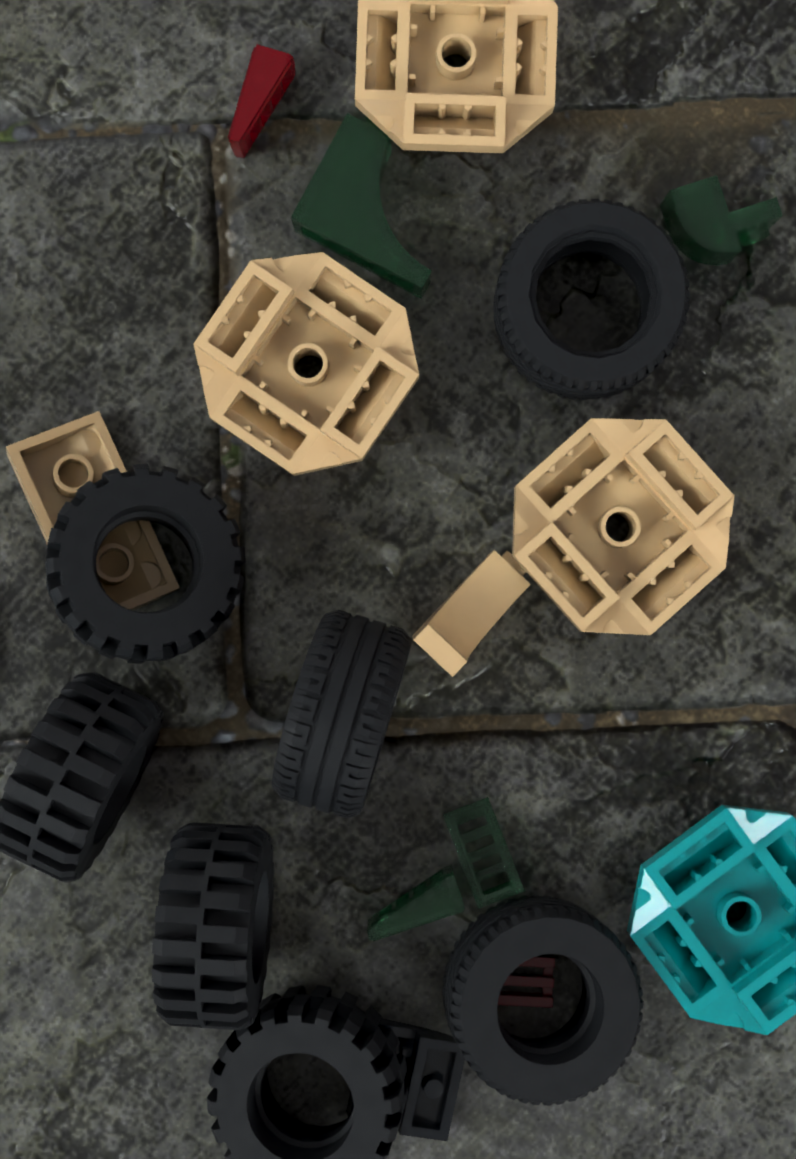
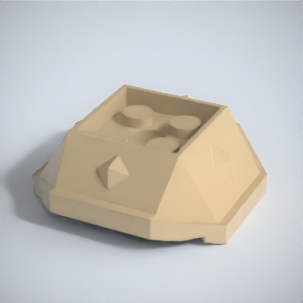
(456, 109)
(296, 311)
(673, 513)

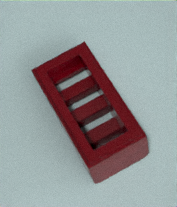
(263, 87)

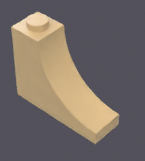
(471, 611)

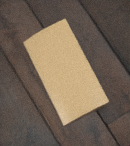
(51, 471)

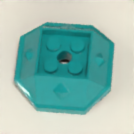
(715, 967)

